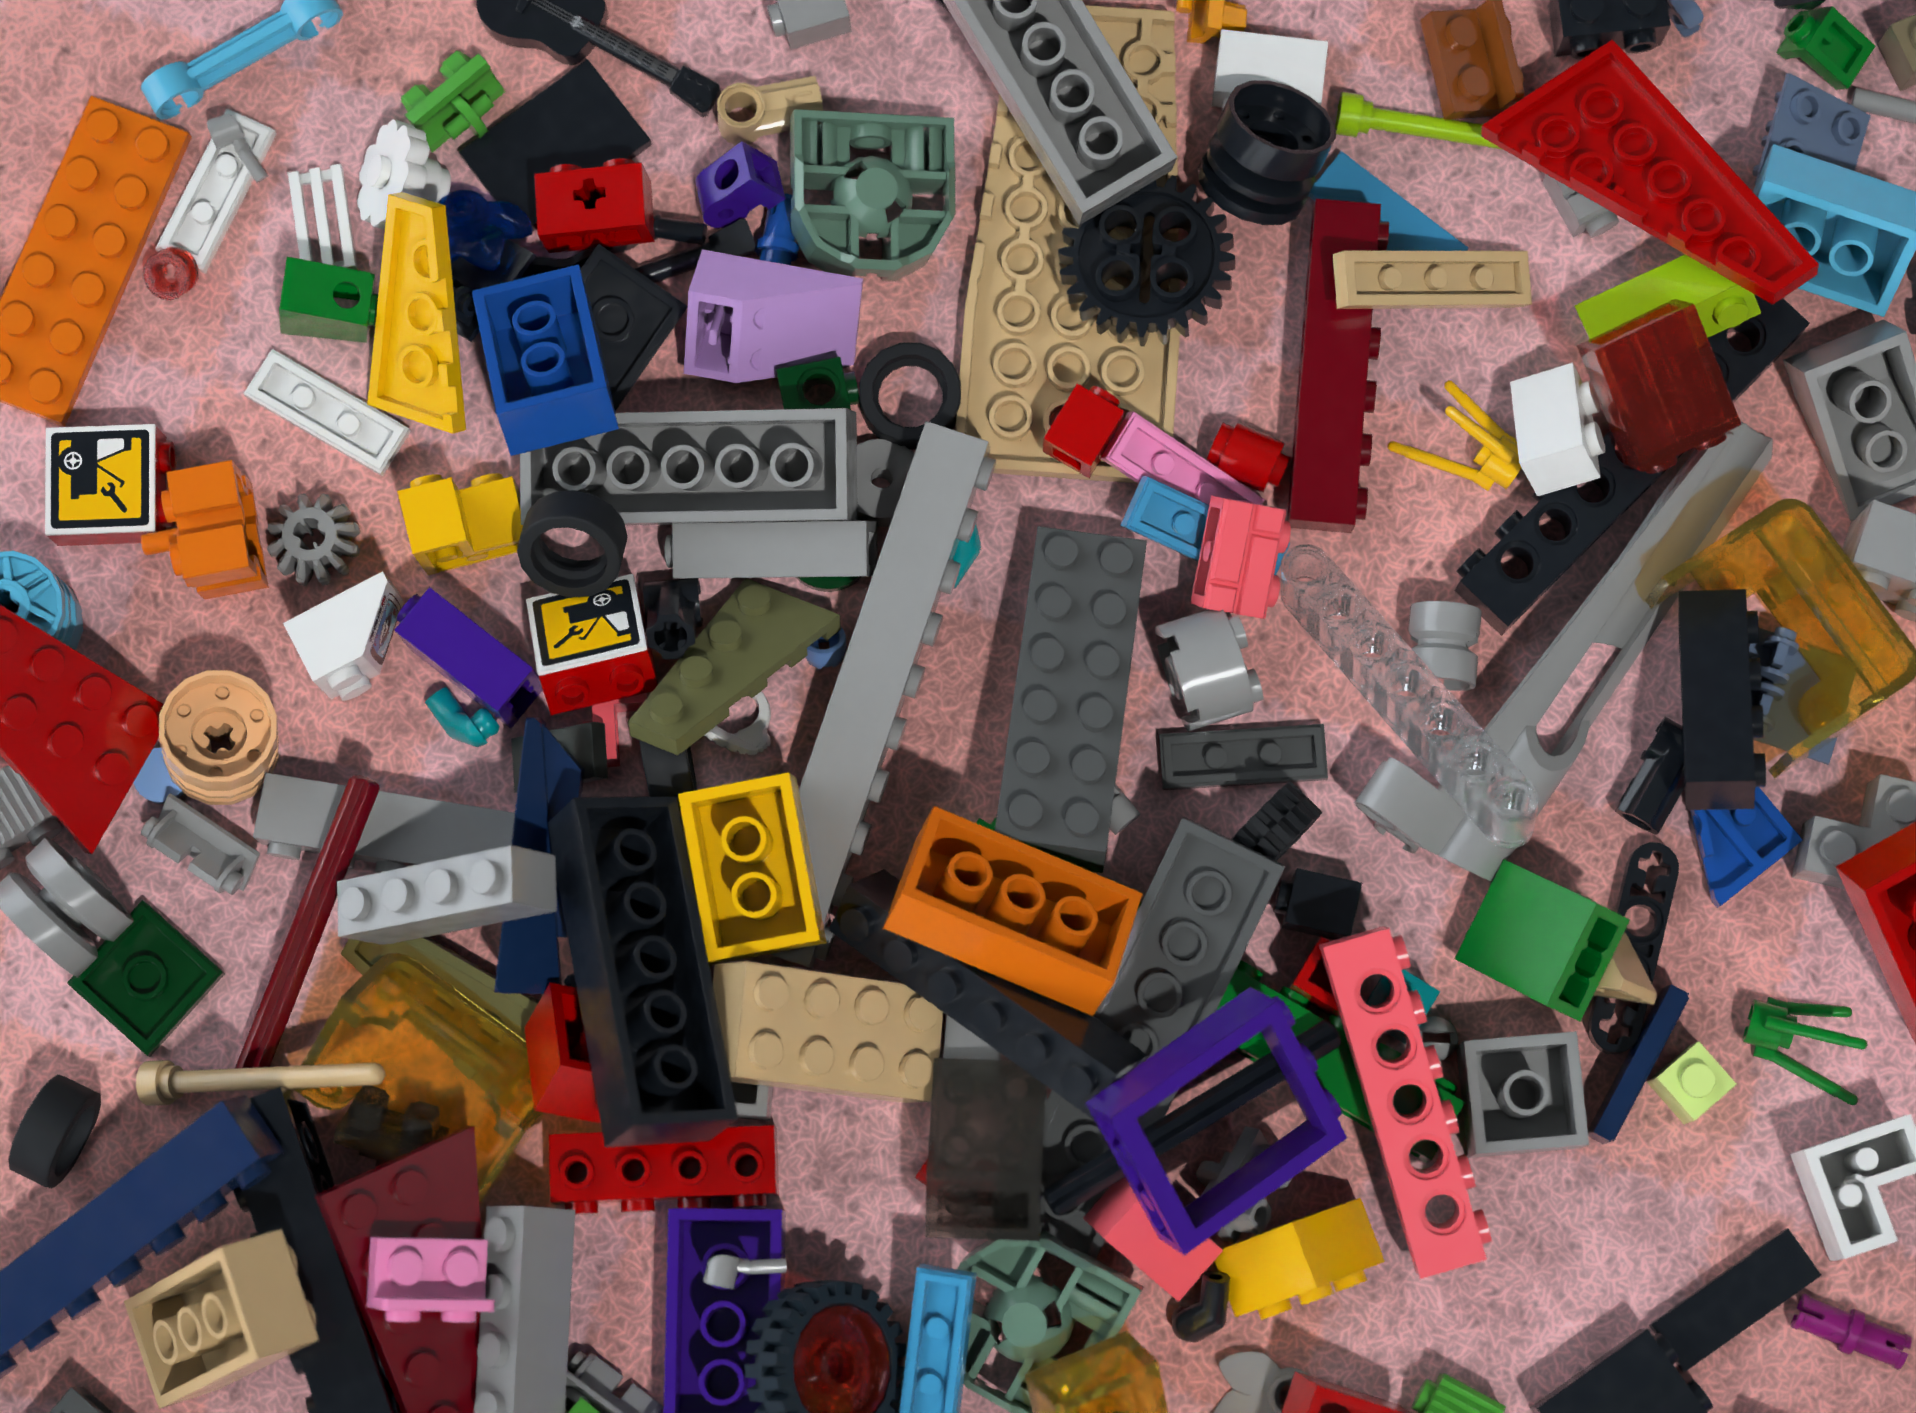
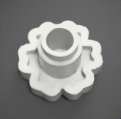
(398, 165)

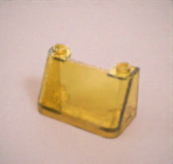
(433, 1051)

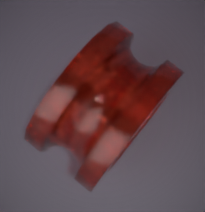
(185, 275)

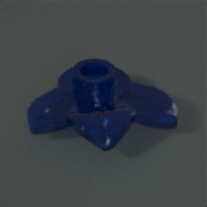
(482, 227)

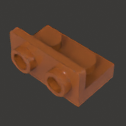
(1473, 60)

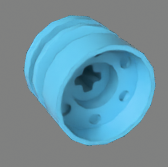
(40, 597)

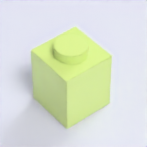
(1691, 1083)

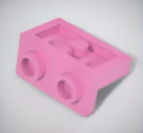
(428, 1276)

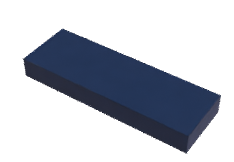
(1638, 1064)

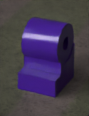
(738, 185)

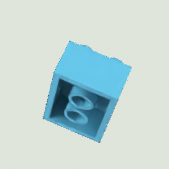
(1847, 222)

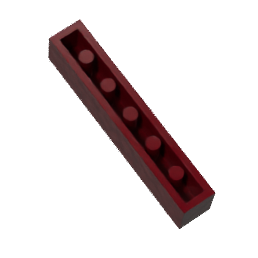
(1333, 376)

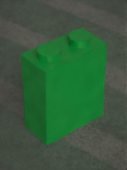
(1542, 939)

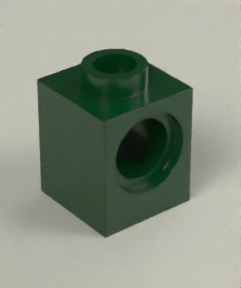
(798, 379)

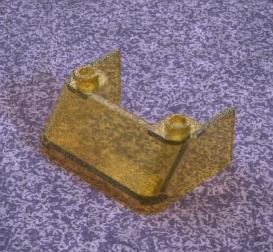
(1823, 598)

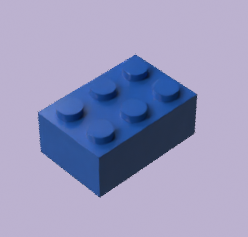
(544, 360)

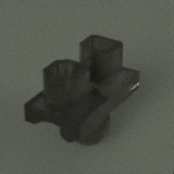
(384, 1132)

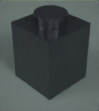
(1318, 904)

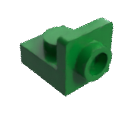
(1827, 45)

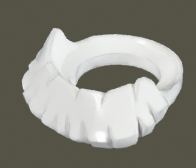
(750, 739)

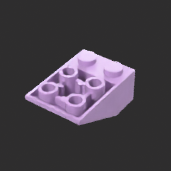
(766, 317)

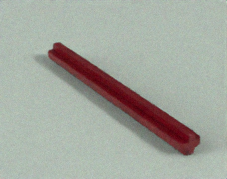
(309, 923)

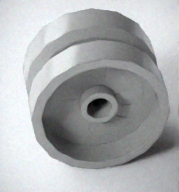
(69, 899)

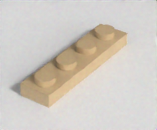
(1431, 279)

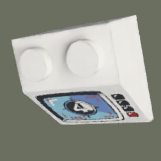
(347, 636)

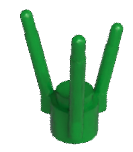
(1774, 1027)

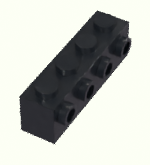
(1717, 700)

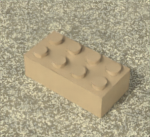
(826, 1032)
(221, 1318)

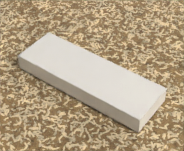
(214, 195)
(327, 412)

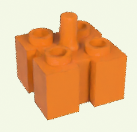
(215, 530)

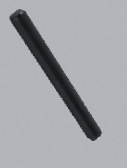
(1187, 1120)

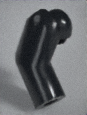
(1206, 1315)

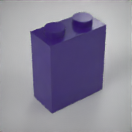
(468, 656)

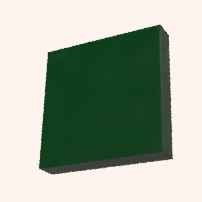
(147, 979)

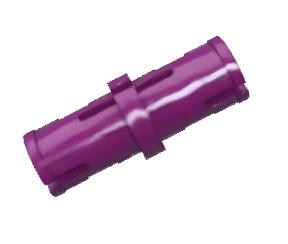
(1851, 1331)

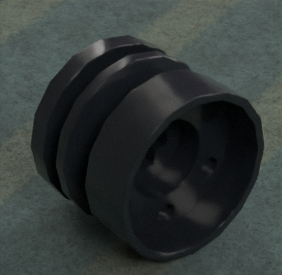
(1266, 152)

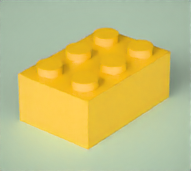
(752, 868)

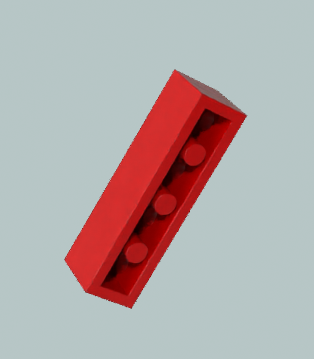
(732, 1164)

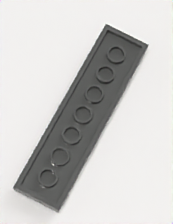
(1168, 981)

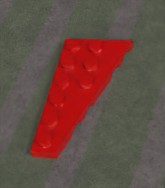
(1636, 155)
(71, 728)

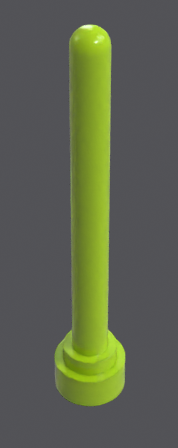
(1360, 116)

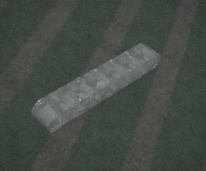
(1408, 716)

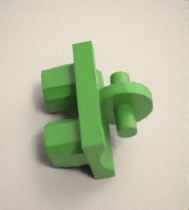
(455, 103)

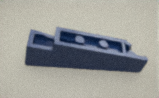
(545, 786)

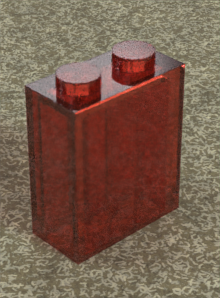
(1660, 386)

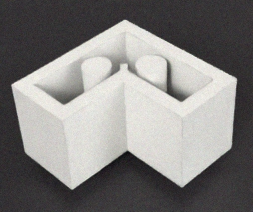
(1844, 1181)

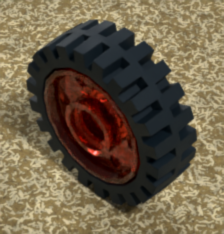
(826, 1351)

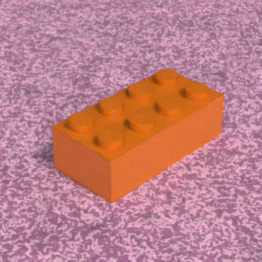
(1013, 911)

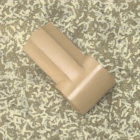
(770, 104)

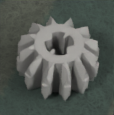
(295, 553)

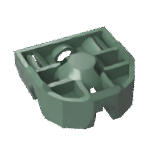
(918, 164)
(1092, 1296)

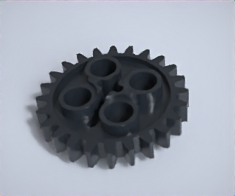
(1196, 260)

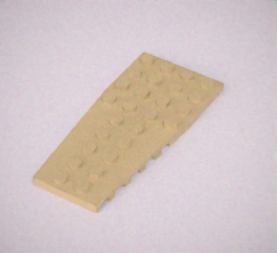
(1019, 331)

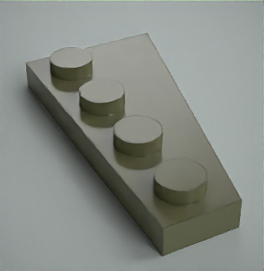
(730, 660)

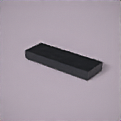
(1736, 1299)

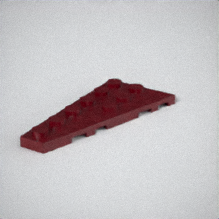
(414, 1196)

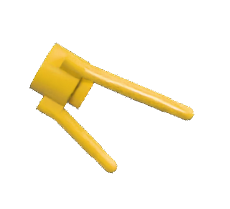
(1496, 457)

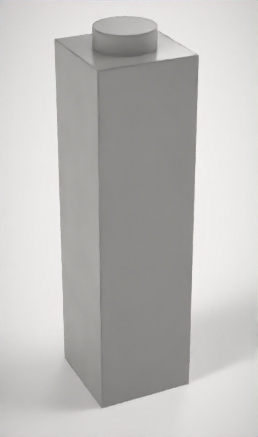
(772, 549)

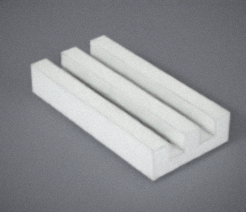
(316, 178)

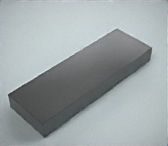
(1243, 757)

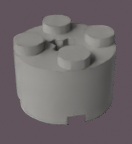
(1207, 667)

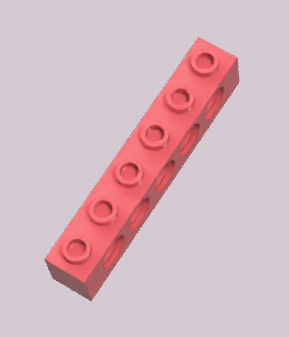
(1431, 1245)

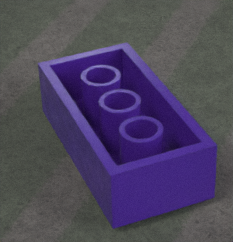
(713, 1323)

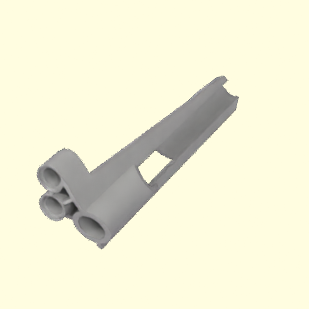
(1615, 613)

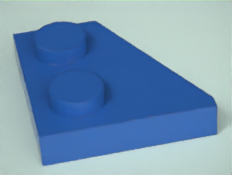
(1741, 844)

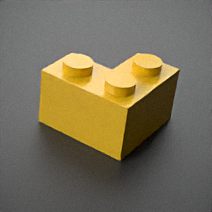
(464, 525)
(1300, 1260)

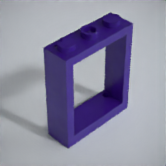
(1176, 1065)

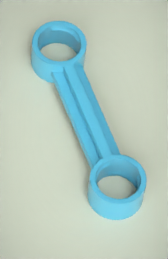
(234, 55)

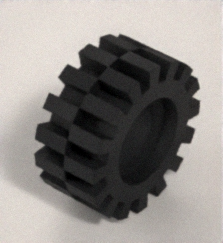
(1279, 823)

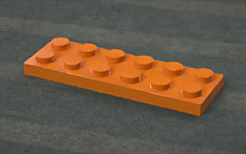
(82, 255)

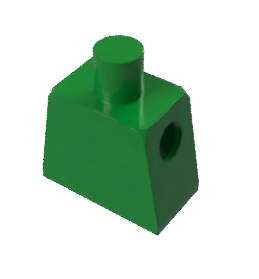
(309, 304)

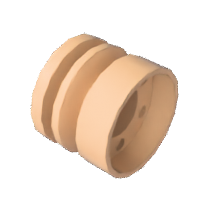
(207, 710)

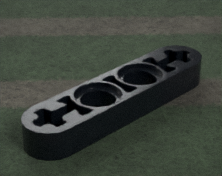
(1646, 947)

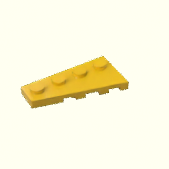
(415, 325)

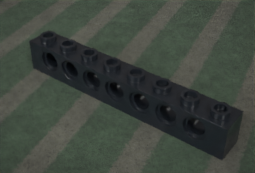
(1506, 598)

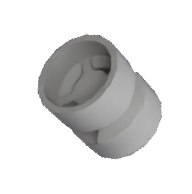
(1443, 639)

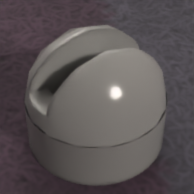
(1440, 1025)

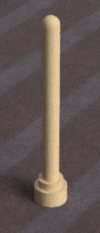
(164, 1082)

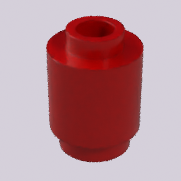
(1249, 456)

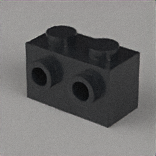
(1586, 25)

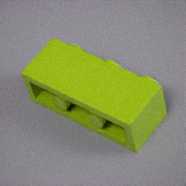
(1717, 299)

